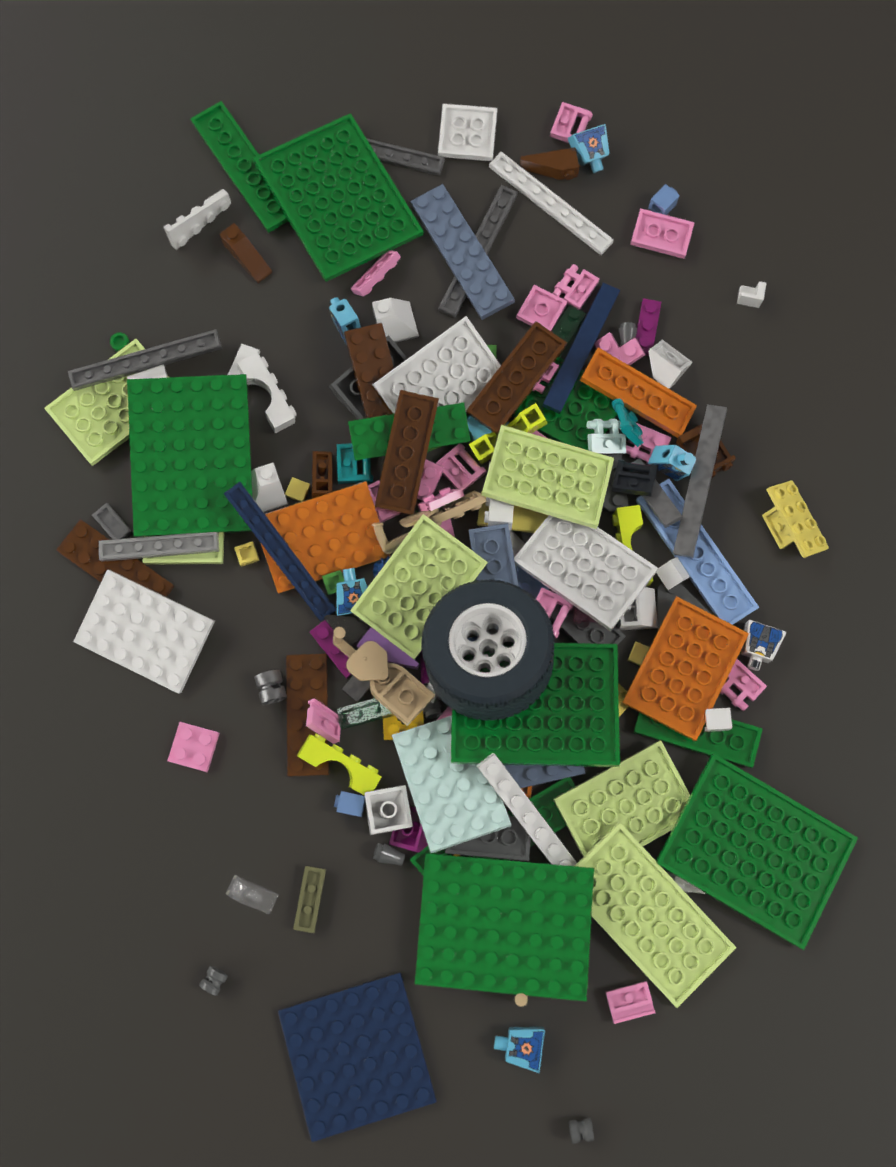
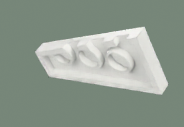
(193, 223)

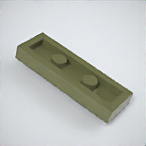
(309, 899)

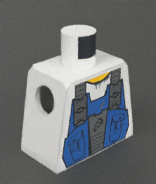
(761, 643)

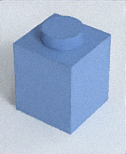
(664, 200)
(350, 804)

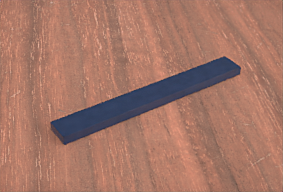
(581, 348)
(279, 551)

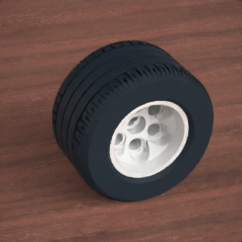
(473, 611)

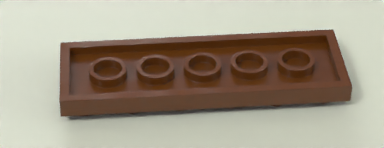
(370, 363)
(516, 377)
(406, 452)
(82, 549)
(305, 681)

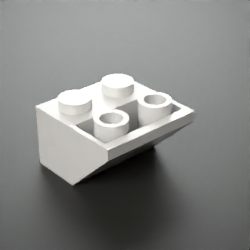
(641, 613)

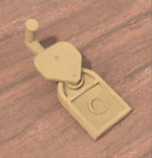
(454, 509)
(400, 693)

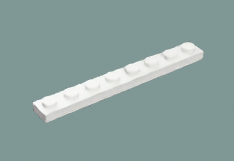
(525, 811)

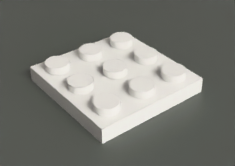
(467, 132)

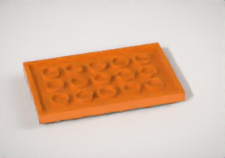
(328, 533)
(685, 668)

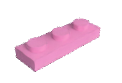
(375, 273)

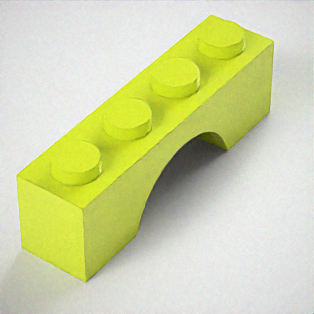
(527, 421)
(627, 522)
(317, 751)

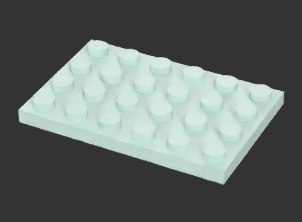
(450, 799)

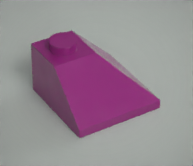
(410, 838)

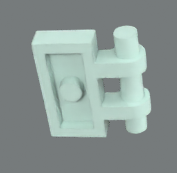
(606, 443)

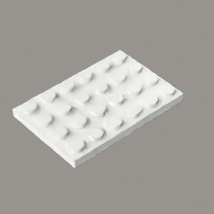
(447, 368)
(586, 568)
(144, 631)

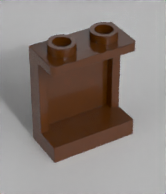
(689, 443)

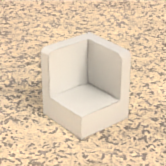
(752, 296)
(672, 573)
(718, 720)

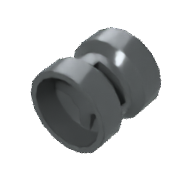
(213, 980)
(581, 1130)

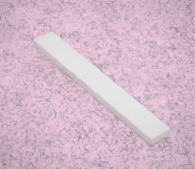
(551, 203)

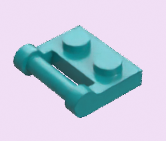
(628, 422)
(348, 466)

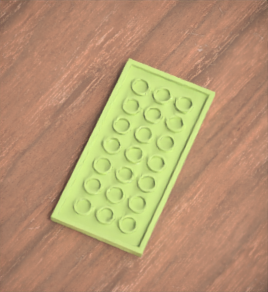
(652, 916)

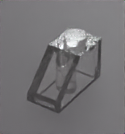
(251, 894)

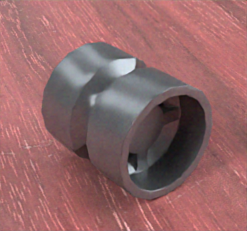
(270, 687)

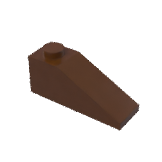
(553, 164)
(245, 253)
(321, 473)

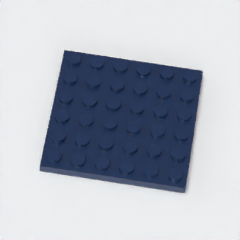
(356, 1056)

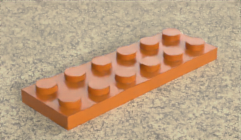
(638, 392)

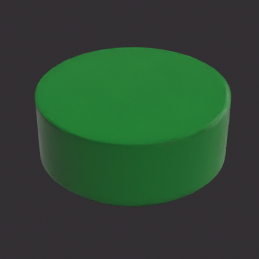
(119, 341)

